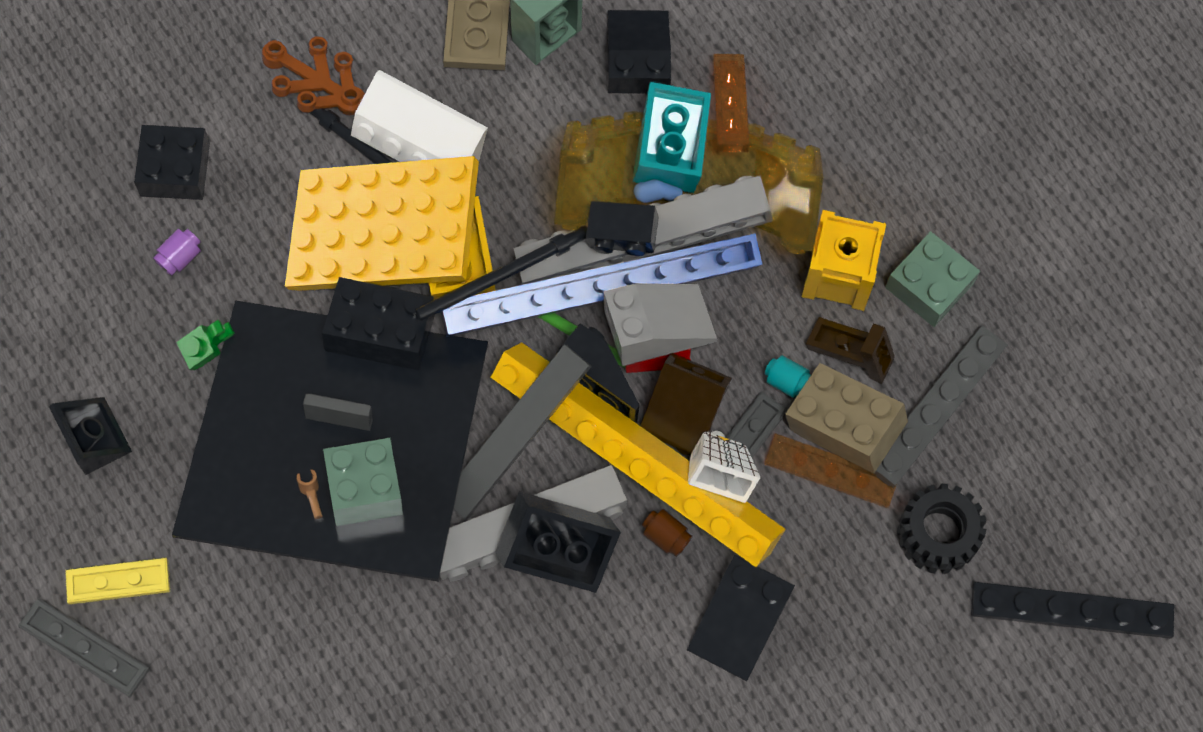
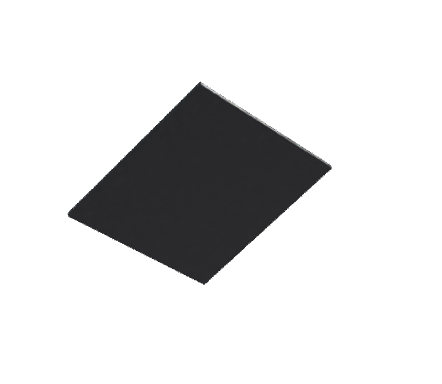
(258, 440)

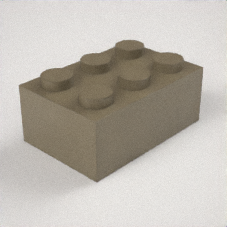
(847, 417)

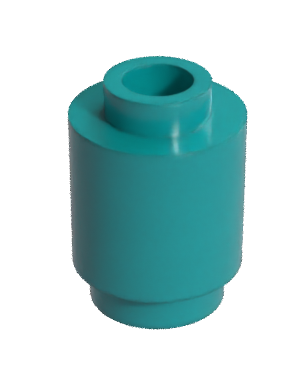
(787, 375)

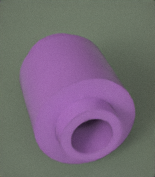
(177, 251)

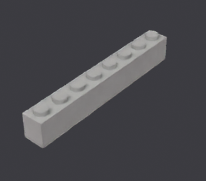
(680, 224)

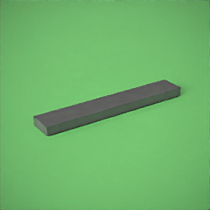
(519, 429)

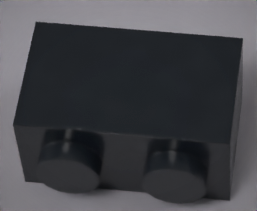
(622, 228)

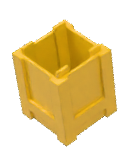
(843, 276)

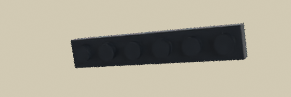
(1073, 610)

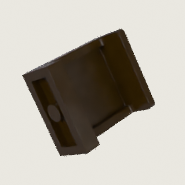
(684, 402)

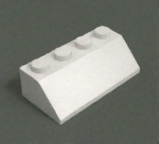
(413, 124)

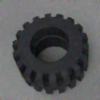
(923, 547)

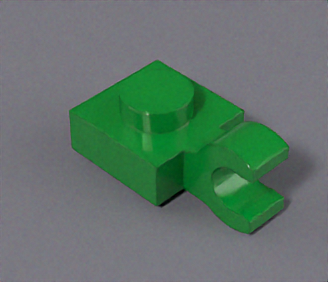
(201, 343)

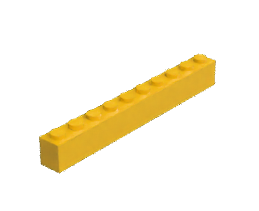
(645, 460)

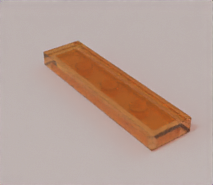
(730, 103)
(827, 470)

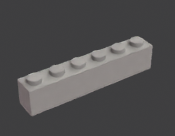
(476, 540)

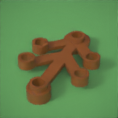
(314, 79)

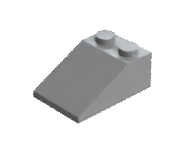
(657, 320)

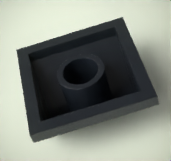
(90, 432)

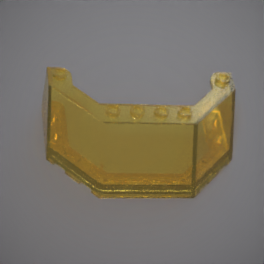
(601, 158)

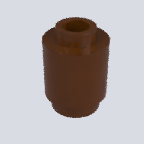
(666, 532)

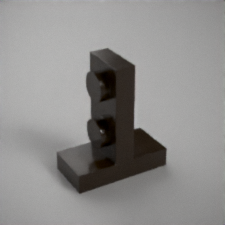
(854, 346)

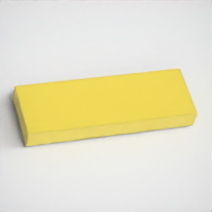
(117, 581)

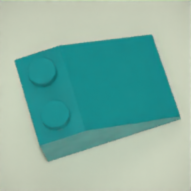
(672, 136)

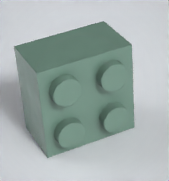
(932, 279)
(363, 481)

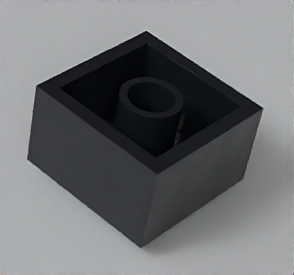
(172, 162)

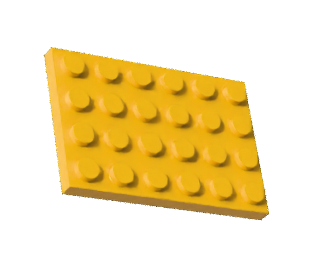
(383, 223)

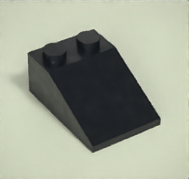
(638, 50)
(605, 375)
(740, 618)

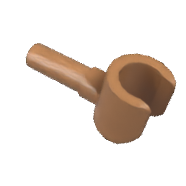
(310, 489)

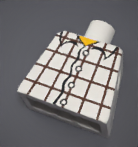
(722, 467)

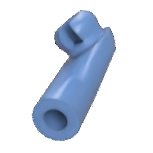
(655, 190)

